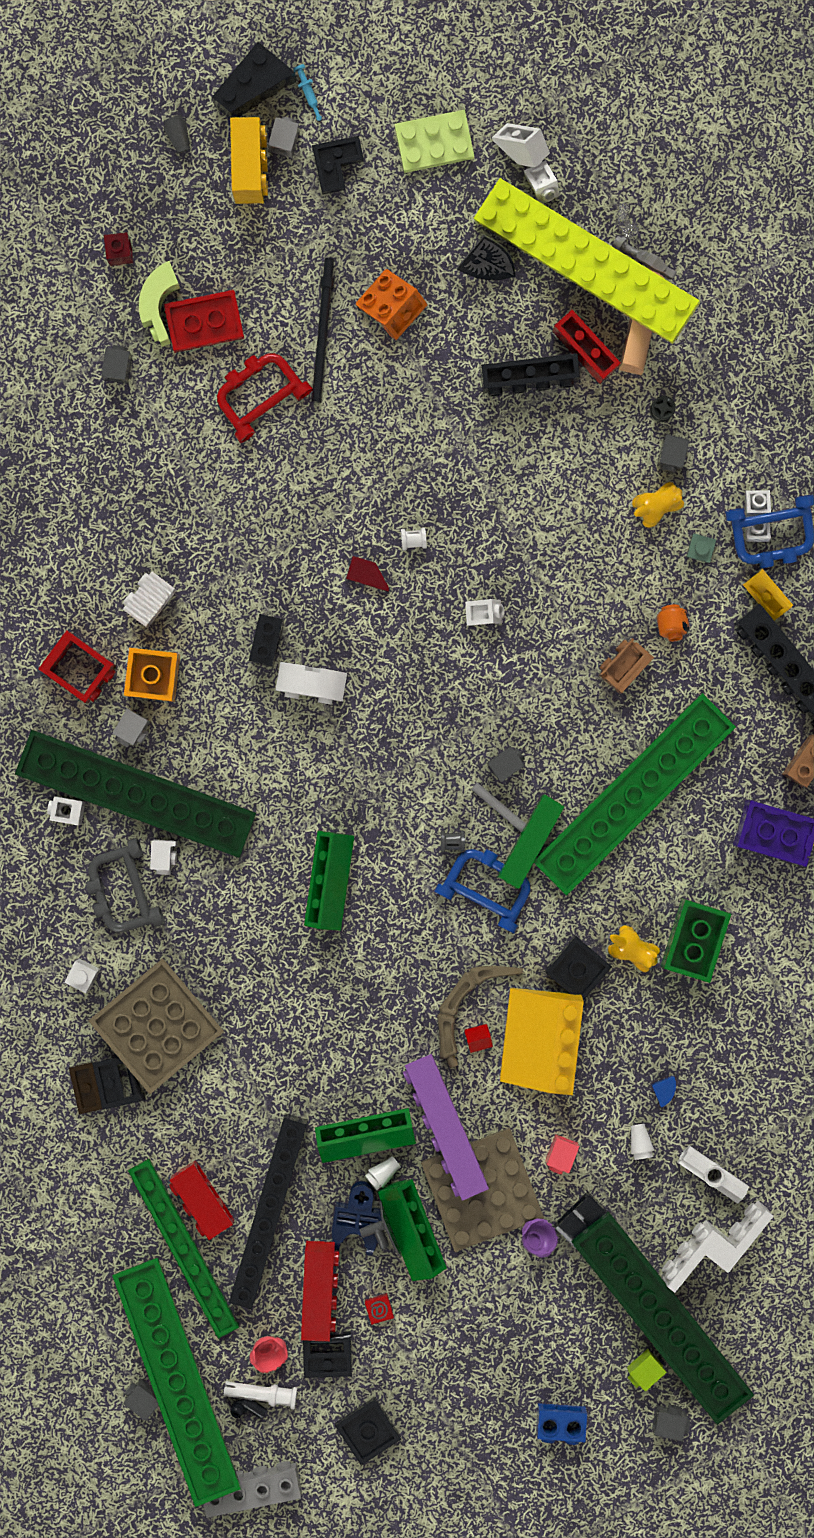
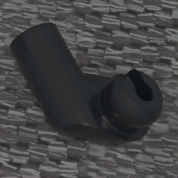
(245, 1406)

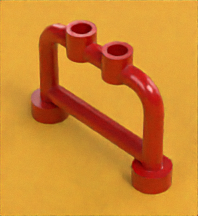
(235, 380)

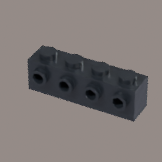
(530, 373)

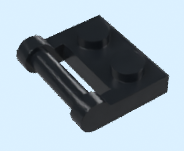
(111, 1085)
(328, 1363)

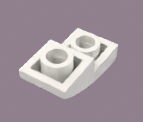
(757, 503)

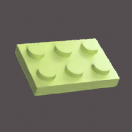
(434, 141)

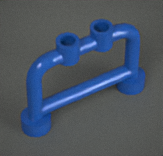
(787, 554)
(490, 859)

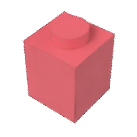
(561, 1154)

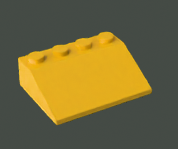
(542, 1040)

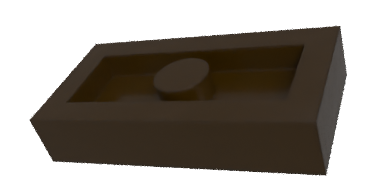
(85, 1088)

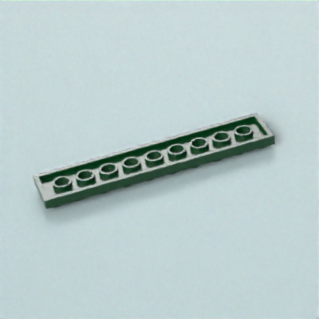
(135, 793)
(662, 1318)

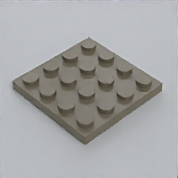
(156, 1026)
(495, 1211)

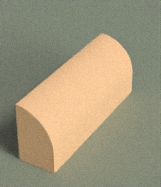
(635, 347)

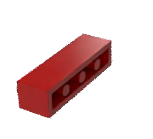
(318, 1290)

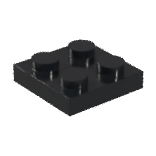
(578, 968)
(368, 1431)

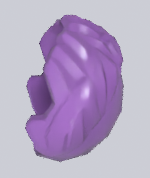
(539, 1237)

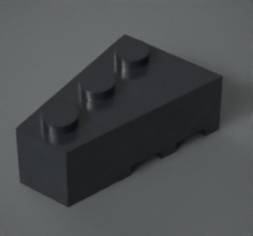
(252, 81)

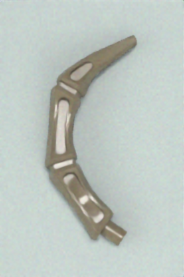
(450, 1006)

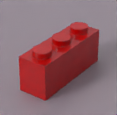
(589, 348)
(201, 1200)

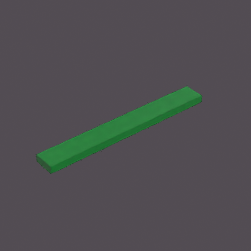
(183, 1248)

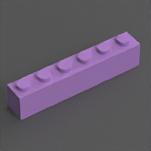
(447, 1127)

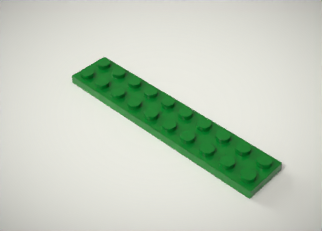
(634, 794)
(176, 1382)

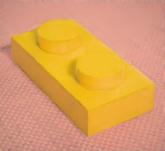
(768, 594)

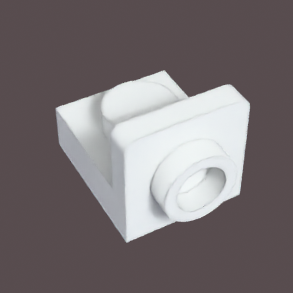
(542, 182)
(484, 612)

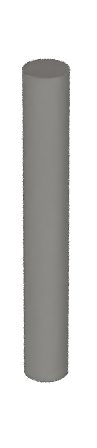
(498, 806)

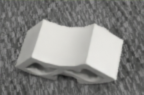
(312, 682)

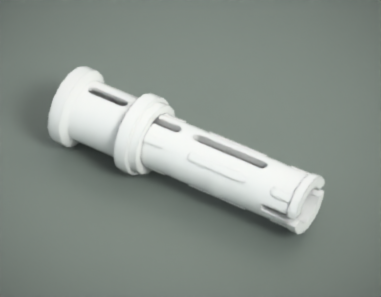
(274, 1394)

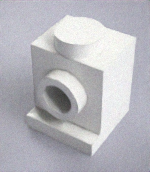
(74, 817)
(163, 856)

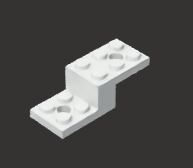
(714, 1244)

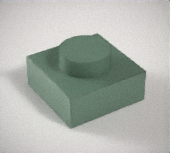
(701, 548)

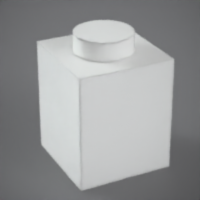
(82, 975)

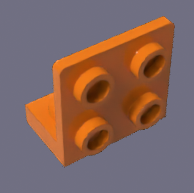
(392, 303)

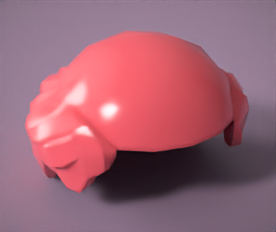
(268, 1354)

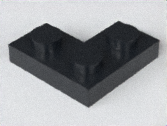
(330, 158)

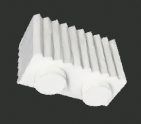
(148, 599)

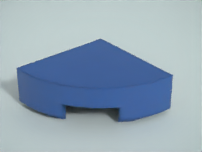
(664, 1090)

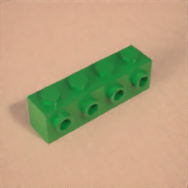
(330, 883)
(365, 1135)
(412, 1230)

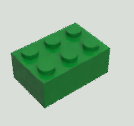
(695, 940)

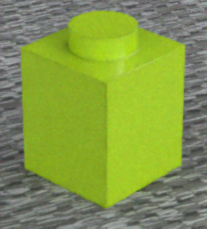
(645, 1370)

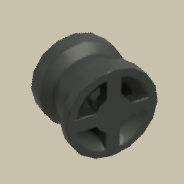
(664, 404)

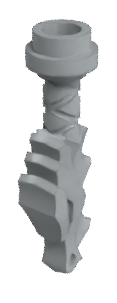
(650, 260)

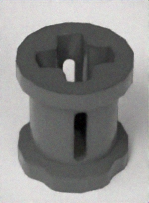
(453, 841)

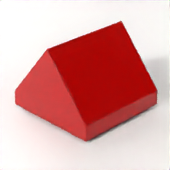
(478, 1038)

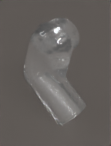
(622, 222)

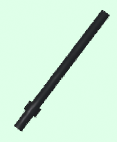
(326, 284)

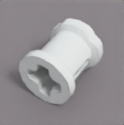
(413, 539)

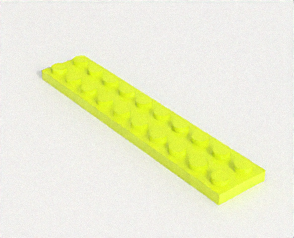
(587, 261)

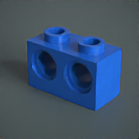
(562, 1416)

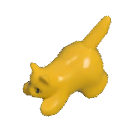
(654, 505)
(630, 947)

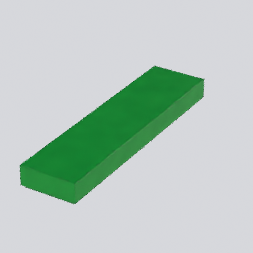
(530, 841)

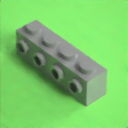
(258, 1489)

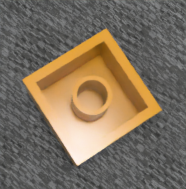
(152, 674)

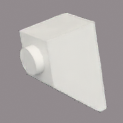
(522, 144)

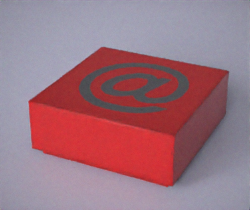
(379, 1309)

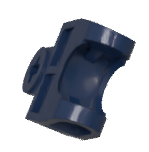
(355, 1215)

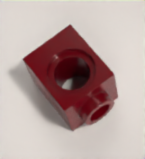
(118, 249)

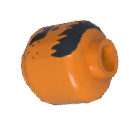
(673, 622)

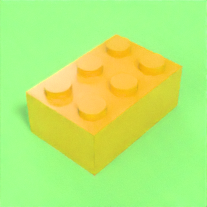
(248, 160)

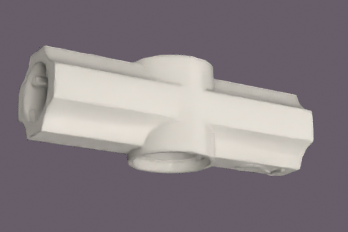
(725, 1182)

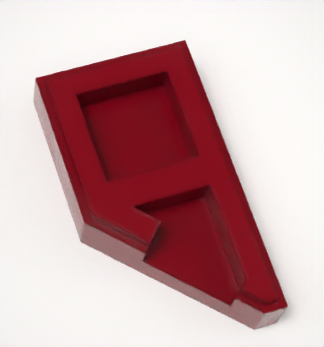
(366, 573)

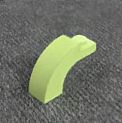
(153, 293)

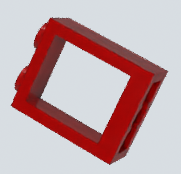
(58, 653)

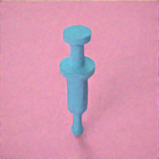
(308, 91)

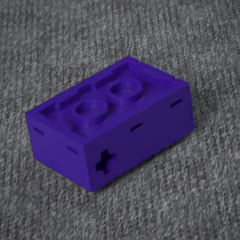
(775, 833)

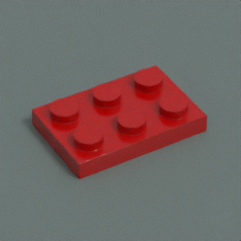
(204, 321)

